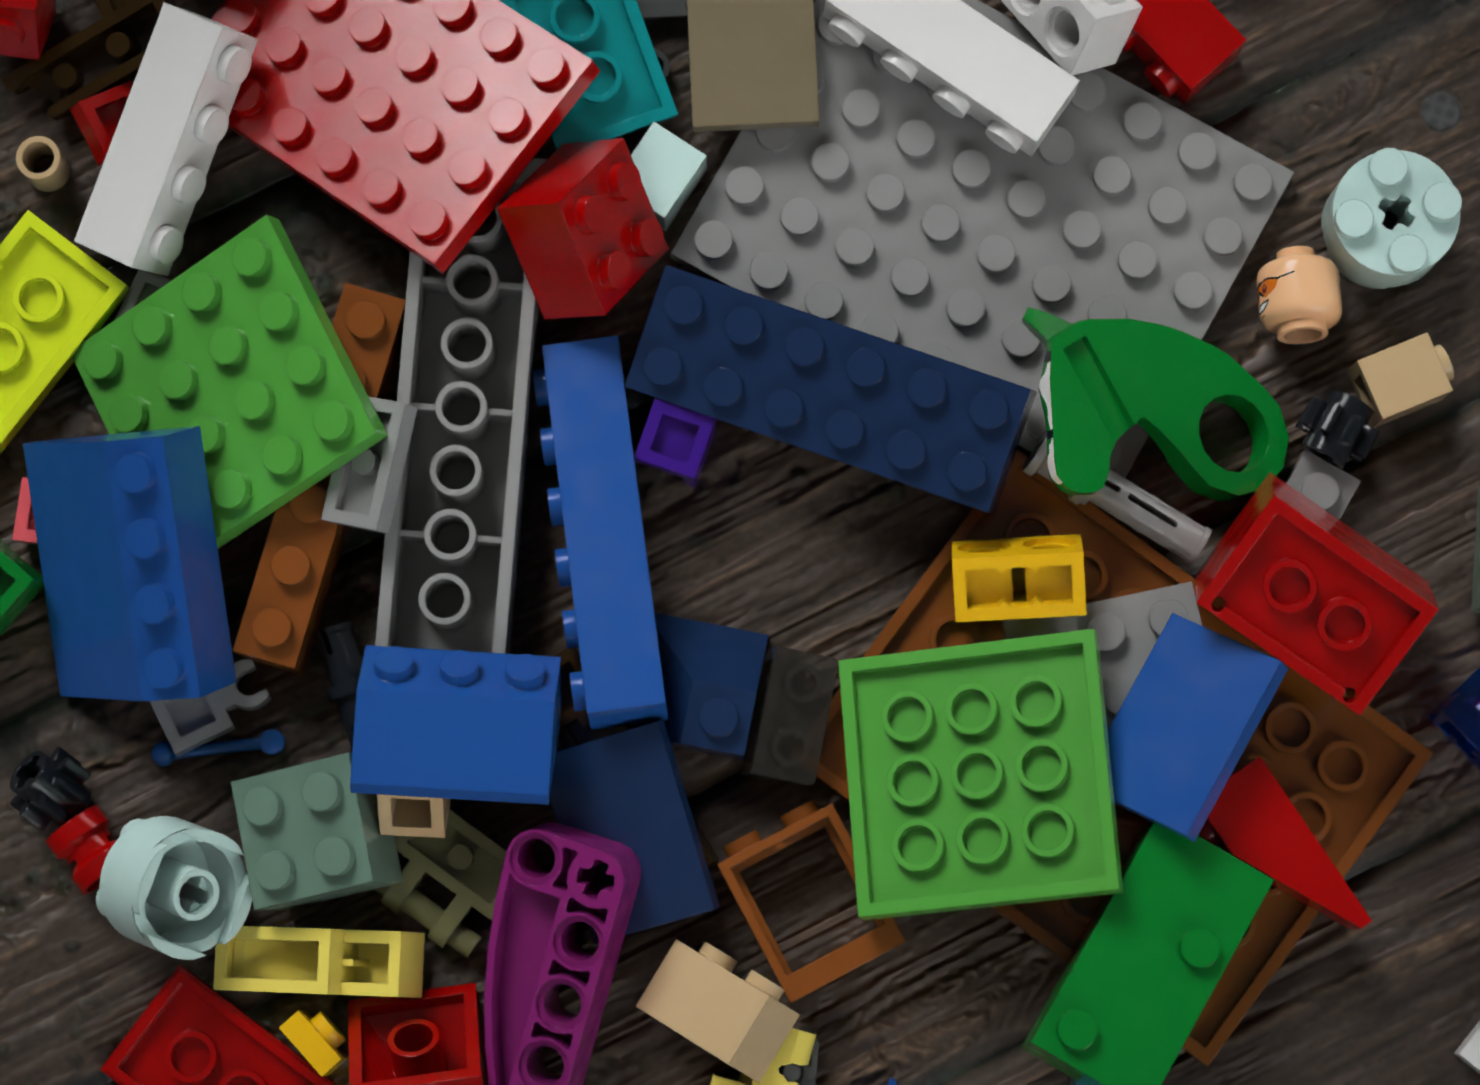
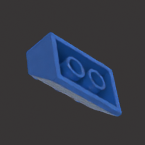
(456, 724)

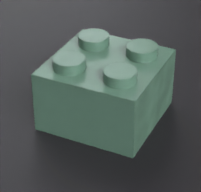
(311, 836)

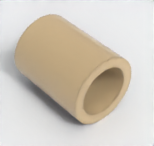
(31, 151)

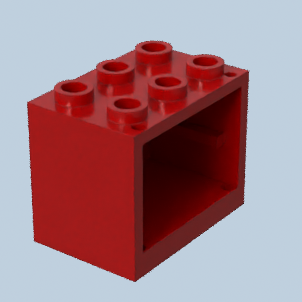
(1315, 594)

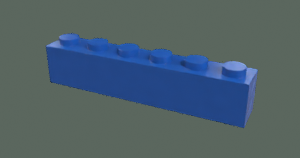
(603, 534)

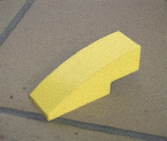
(321, 962)

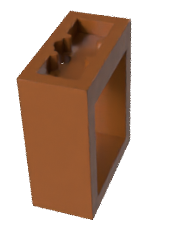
(752, 849)

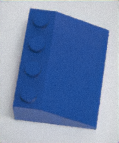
(130, 565)

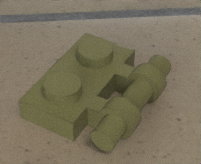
(463, 863)

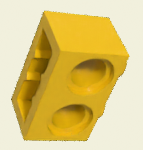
(1018, 578)

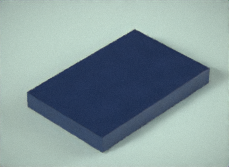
(635, 795)

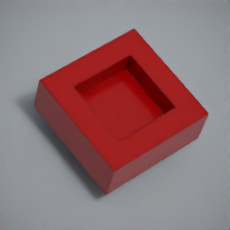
(99, 118)

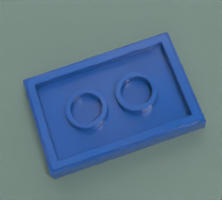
(1188, 724)

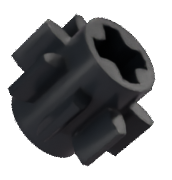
(1337, 428)
(49, 788)

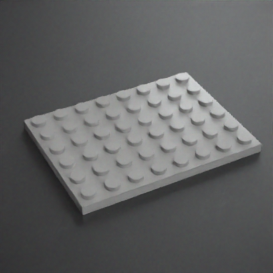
(946, 239)

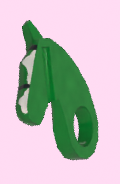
(1131, 372)

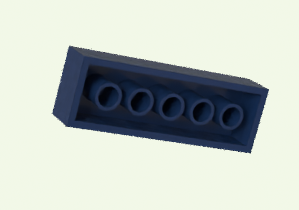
(830, 389)

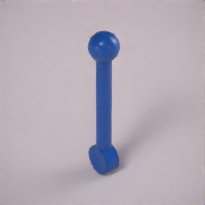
(270, 742)

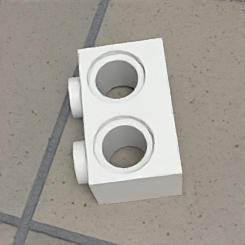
(1078, 32)

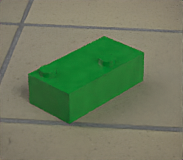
(1148, 962)

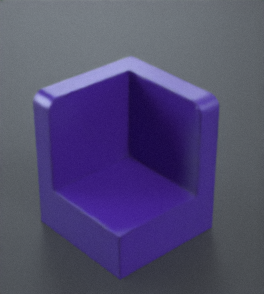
(676, 441)

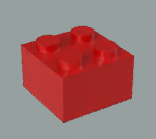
(583, 228)

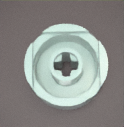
(1411, 190)
(174, 886)

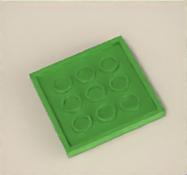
(249, 362)
(979, 775)

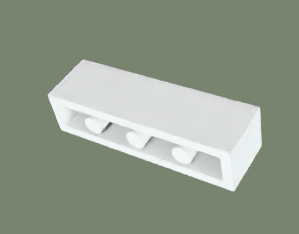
(965, 61)
(166, 140)

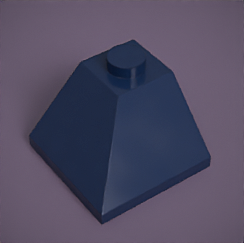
(709, 684)

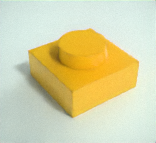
(316, 1040)

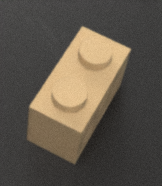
(719, 1010)

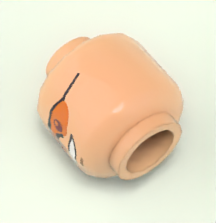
(1299, 295)

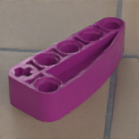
(537, 951)

